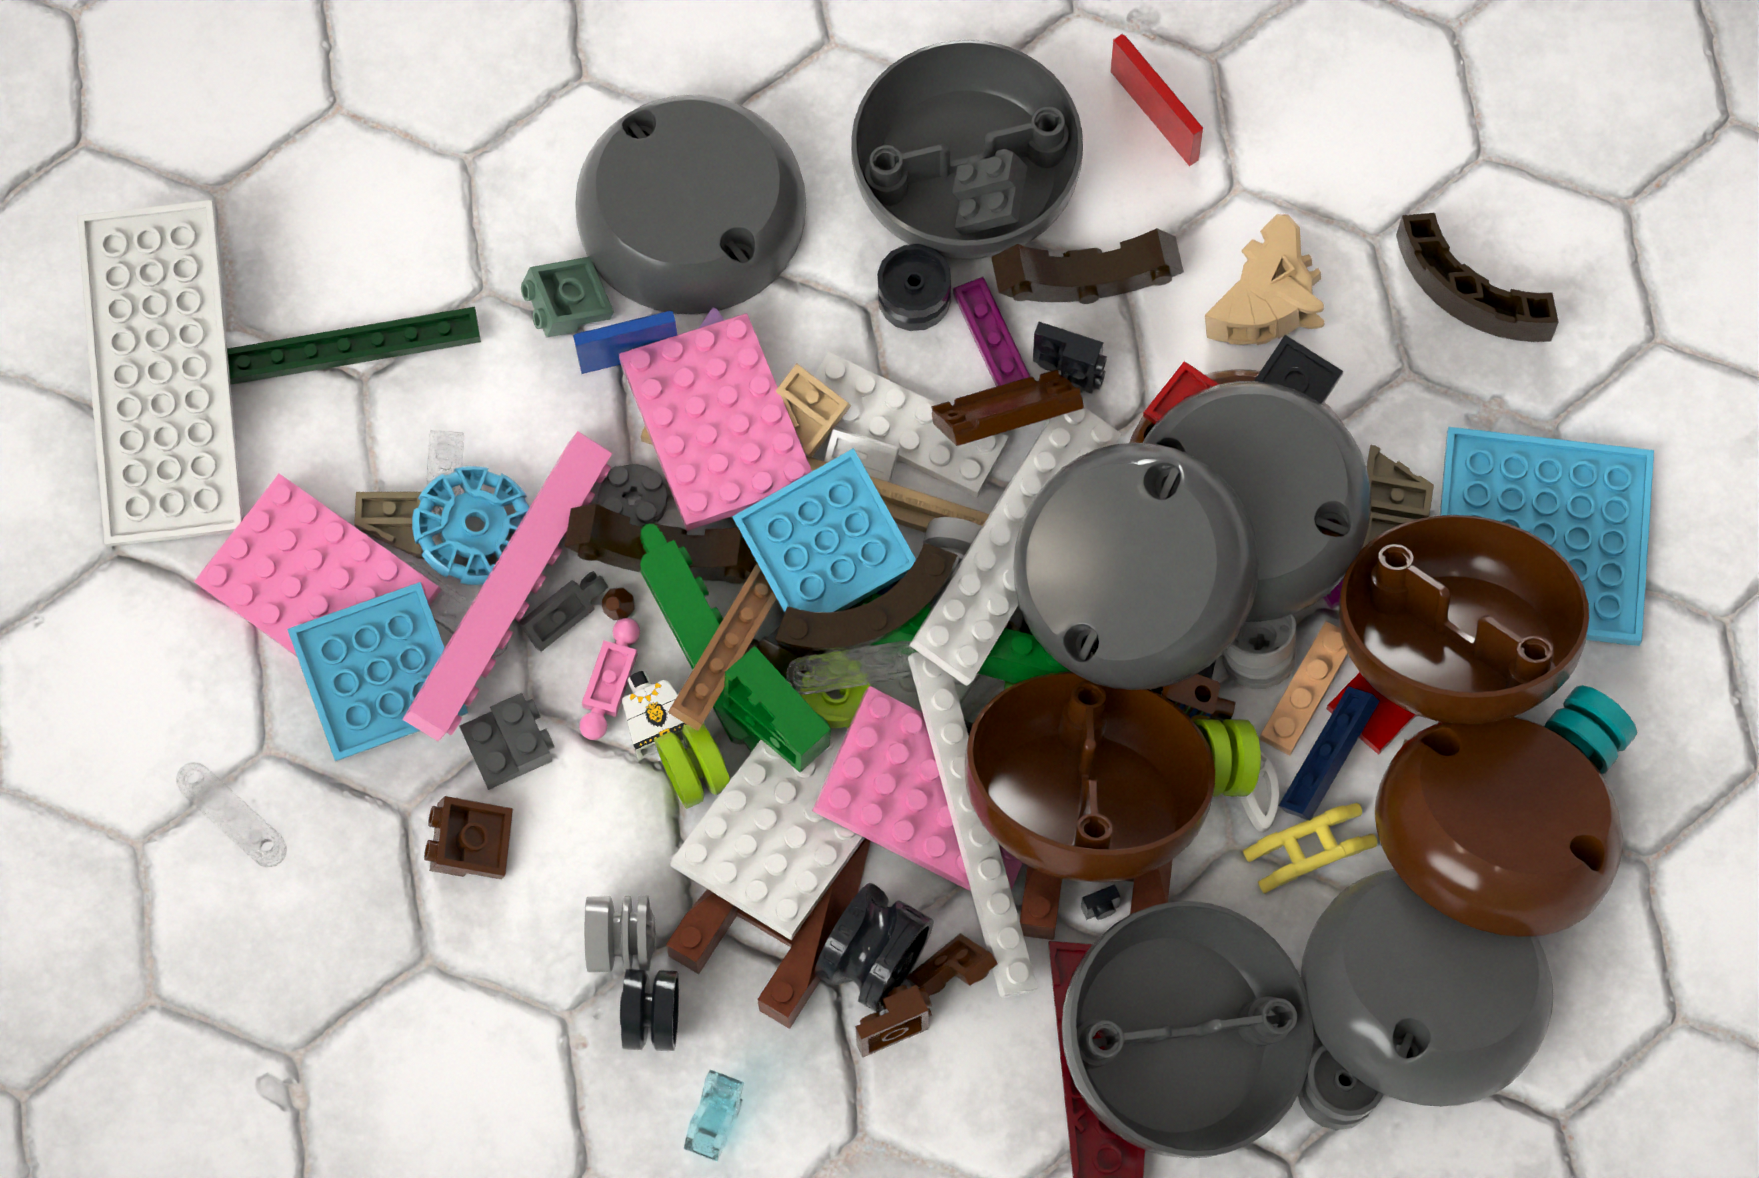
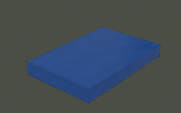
(602, 346)

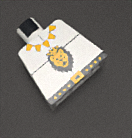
(647, 713)

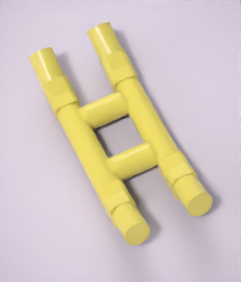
(1302, 865)

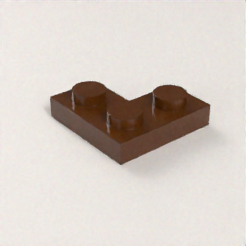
(957, 958)

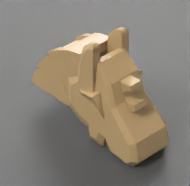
(1272, 291)

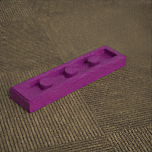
(990, 332)

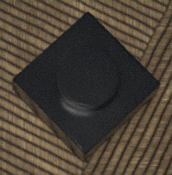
(1101, 903)

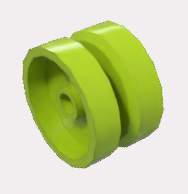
(1234, 754)
(688, 765)

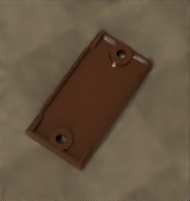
(1006, 407)

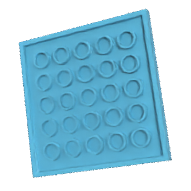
(1576, 498)

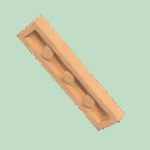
(1306, 690)

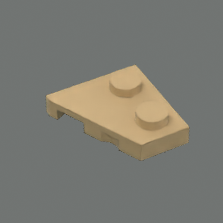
(811, 407)

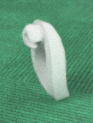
(1264, 800)

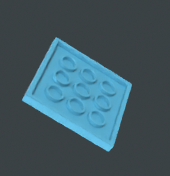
(826, 538)
(368, 667)

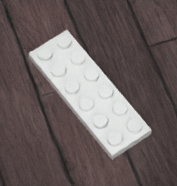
(905, 421)

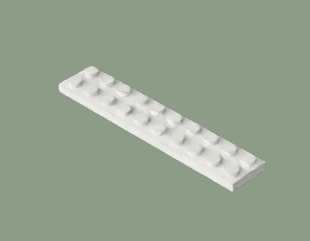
(982, 588)

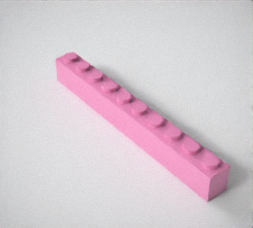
(506, 589)

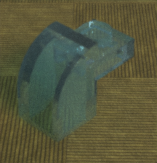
(715, 1115)

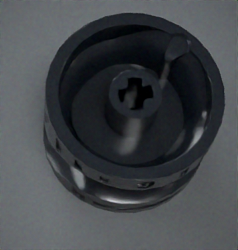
(874, 945)

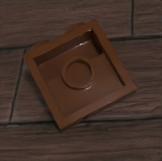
(469, 838)
(903, 1017)

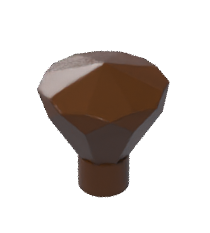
(618, 603)

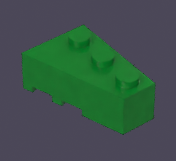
(774, 710)

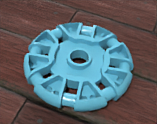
(451, 524)

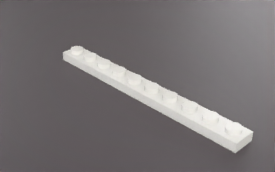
(977, 847)

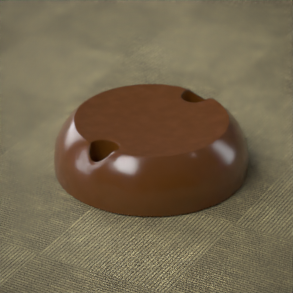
(1463, 618)
(1088, 777)
(1500, 826)

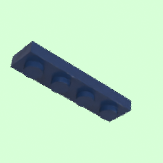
(1329, 753)

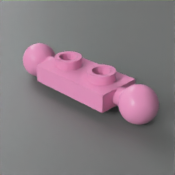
(609, 679)

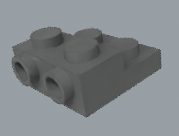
(989, 191)
(507, 741)

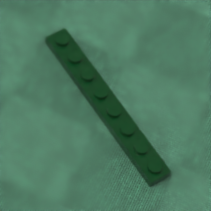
(353, 345)

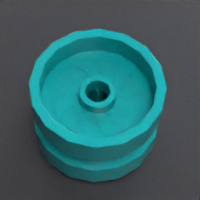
(1594, 725)

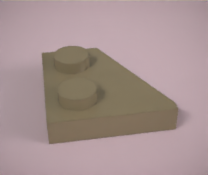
(1396, 488)
(388, 518)

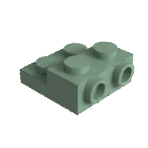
(565, 296)

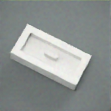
(875, 455)

